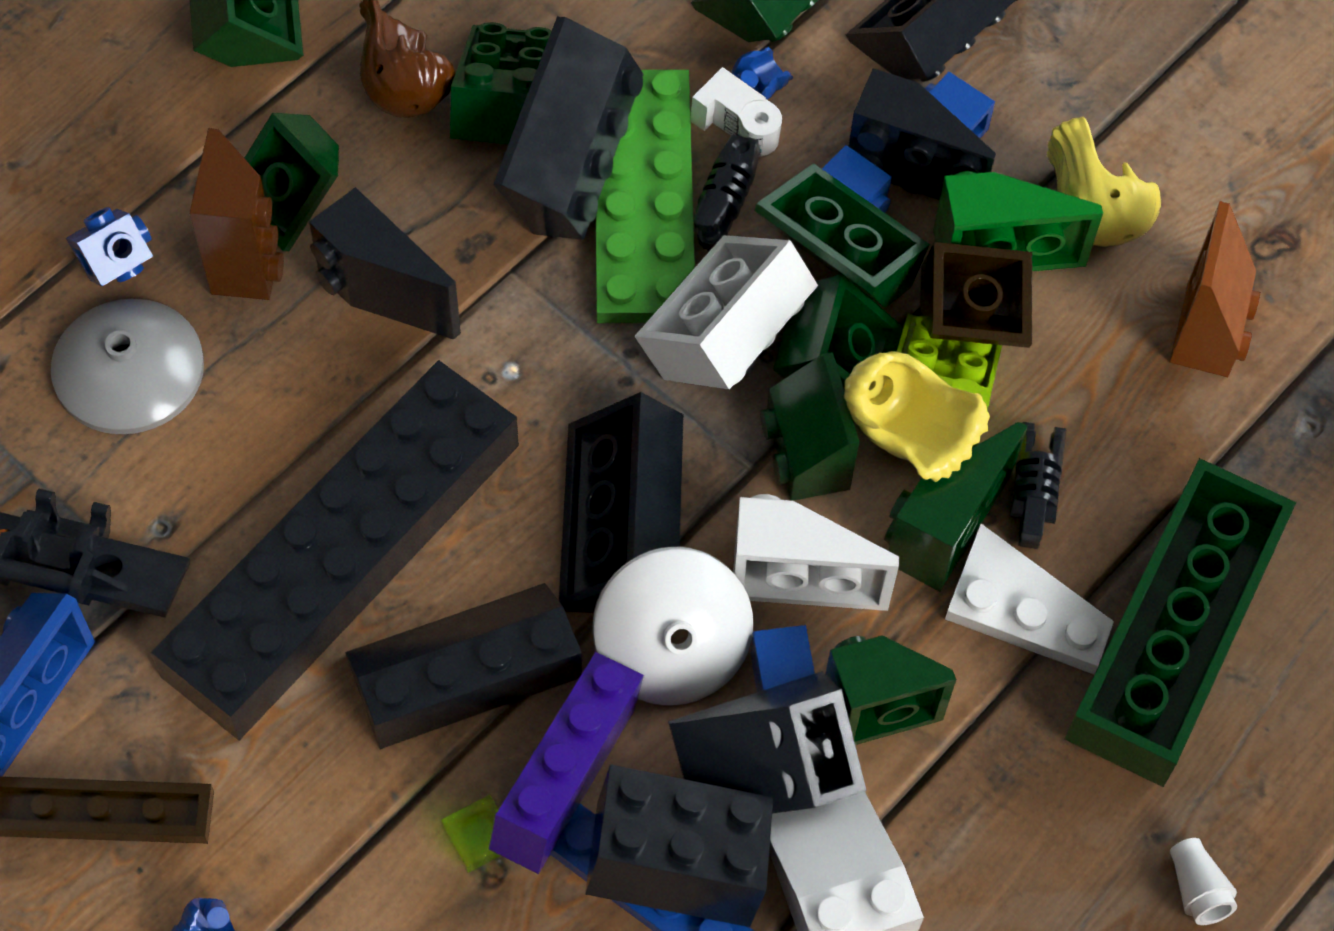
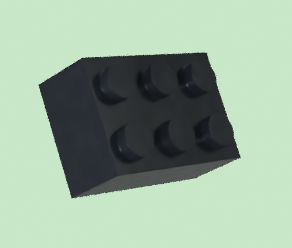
(680, 846)

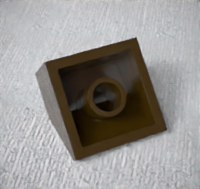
(977, 294)

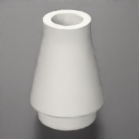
(1202, 884)

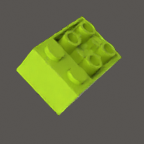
(959, 363)

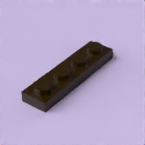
(105, 810)

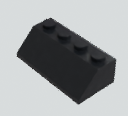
(922, 35)
(569, 131)
(618, 493)
(465, 664)

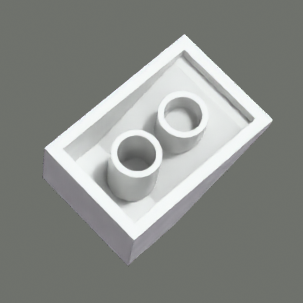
(806, 559)
(842, 869)

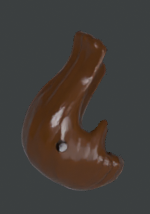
(398, 69)

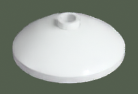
(668, 593)

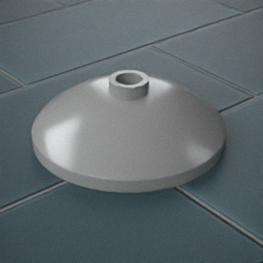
(131, 387)

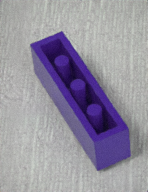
(565, 763)

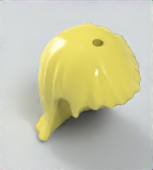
(1126, 201)
(915, 413)

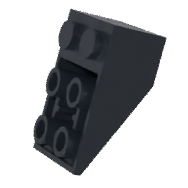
(914, 135)
(775, 744)

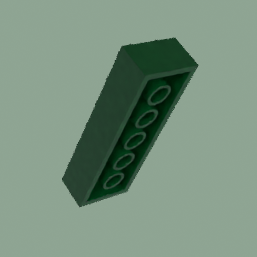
(1180, 623)

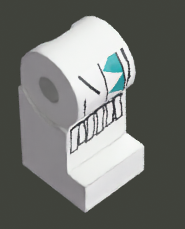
(737, 110)

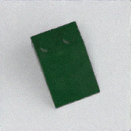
(942, 517)

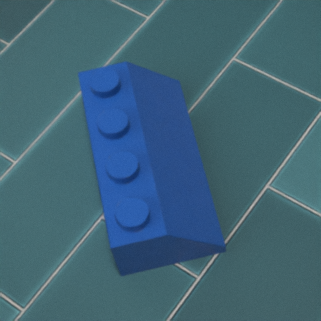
(37, 658)

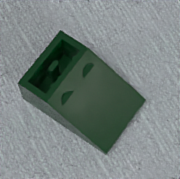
(494, 81)

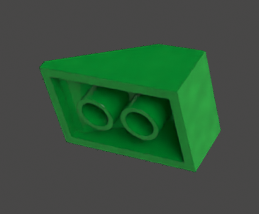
(1017, 216)

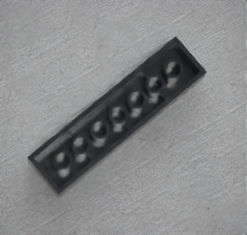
(336, 549)

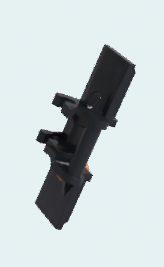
(63, 557)

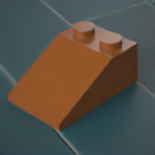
(1217, 300)

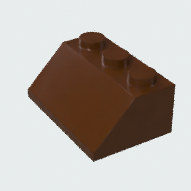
(234, 224)

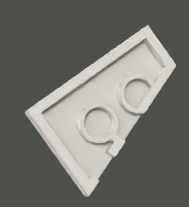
(1026, 606)

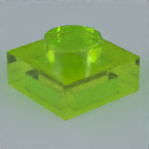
(471, 832)

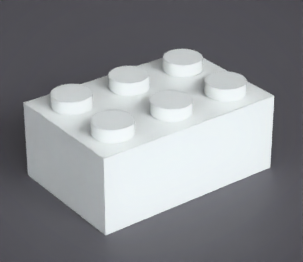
(727, 311)

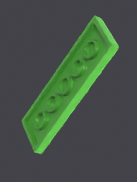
(647, 205)

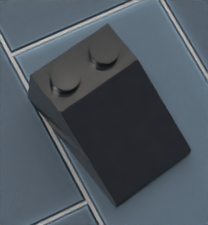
(381, 267)

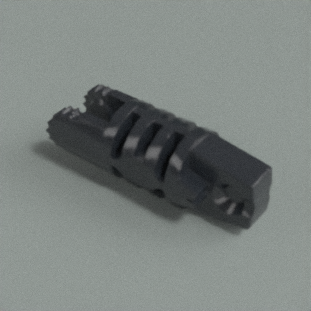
(726, 189)
(1037, 485)

